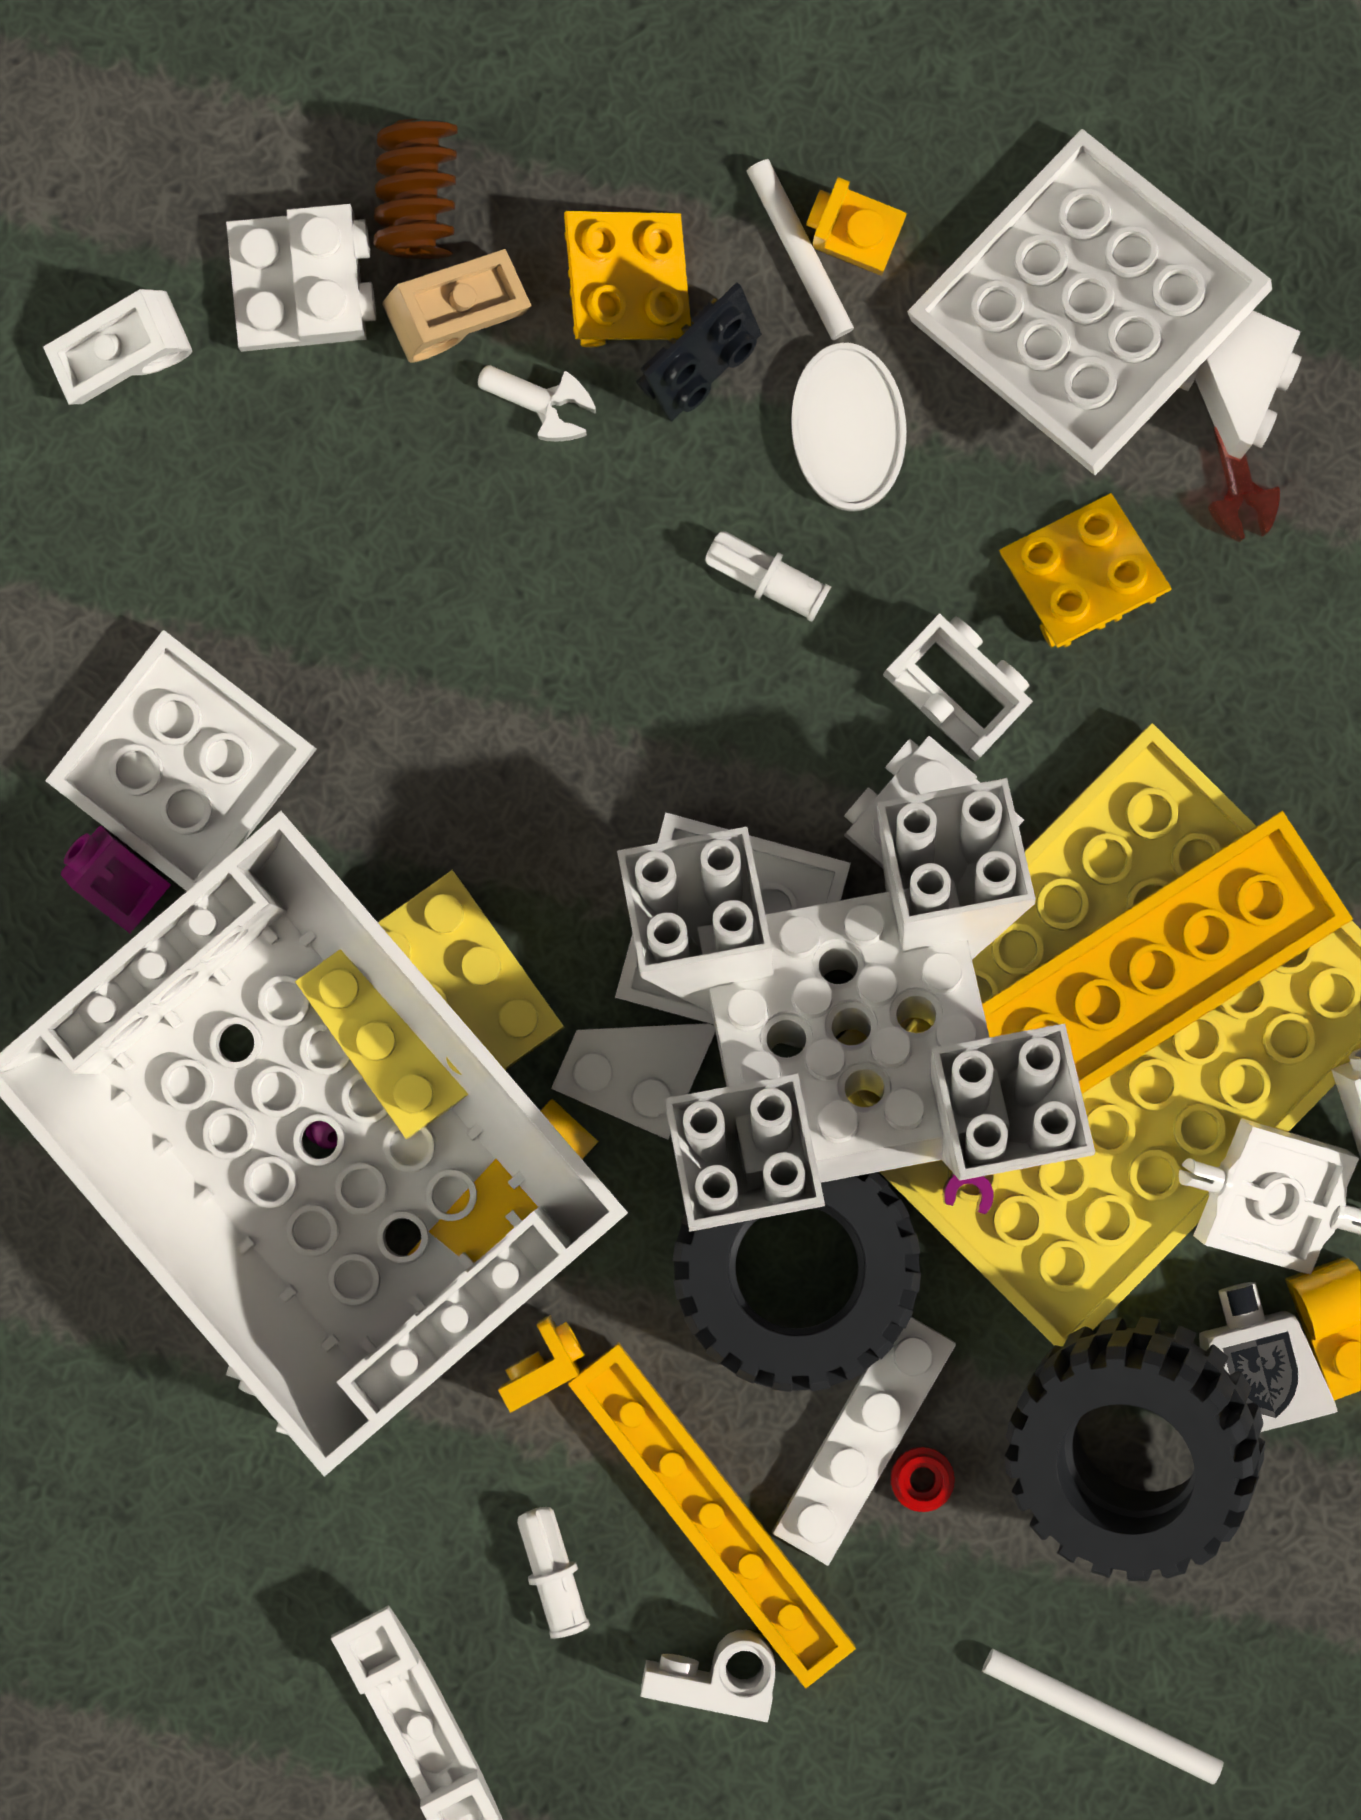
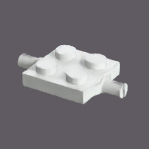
(1274, 1196)

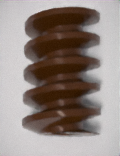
(413, 188)

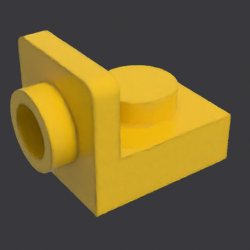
(855, 227)
(536, 1377)

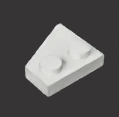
(634, 1070)

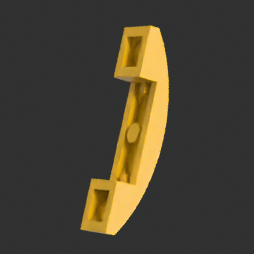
(496, 1198)

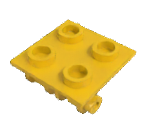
(626, 276)
(1084, 571)

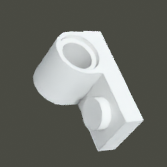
(122, 341)
(681, 1683)

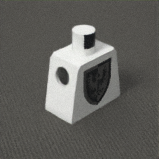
(1271, 1357)

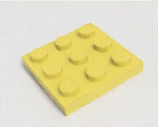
(473, 973)

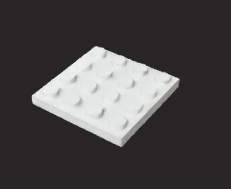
(1089, 301)

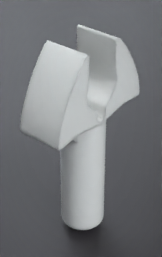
(540, 400)

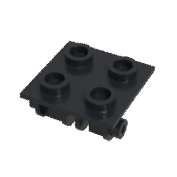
(718, 339)

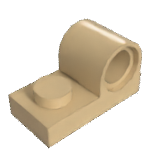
(450, 303)

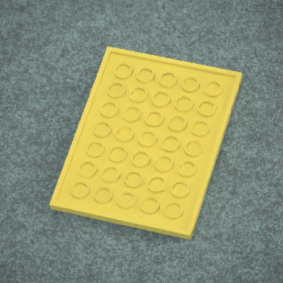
(1088, 1229)

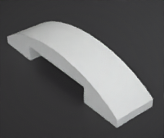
(415, 1718)

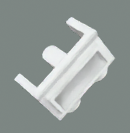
(1000, 681)

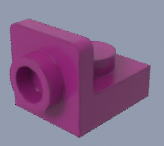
(112, 878)

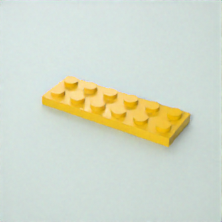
(1177, 952)

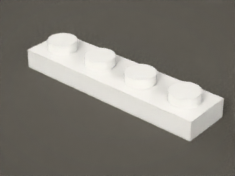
(862, 1442)

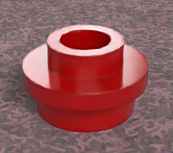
(926, 1499)

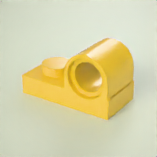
(1331, 1318)

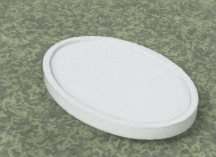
(848, 426)

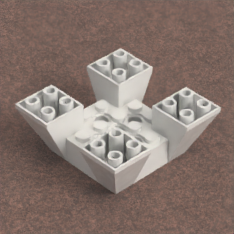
(945, 1093)

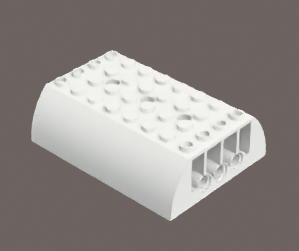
(209, 1162)

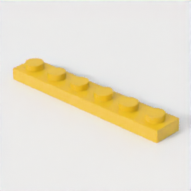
(712, 1515)

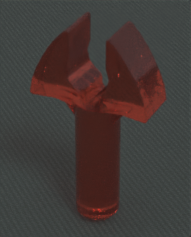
(1239, 487)

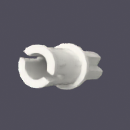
(766, 575)
(552, 1572)

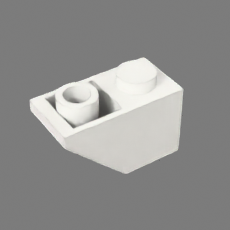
(1243, 377)

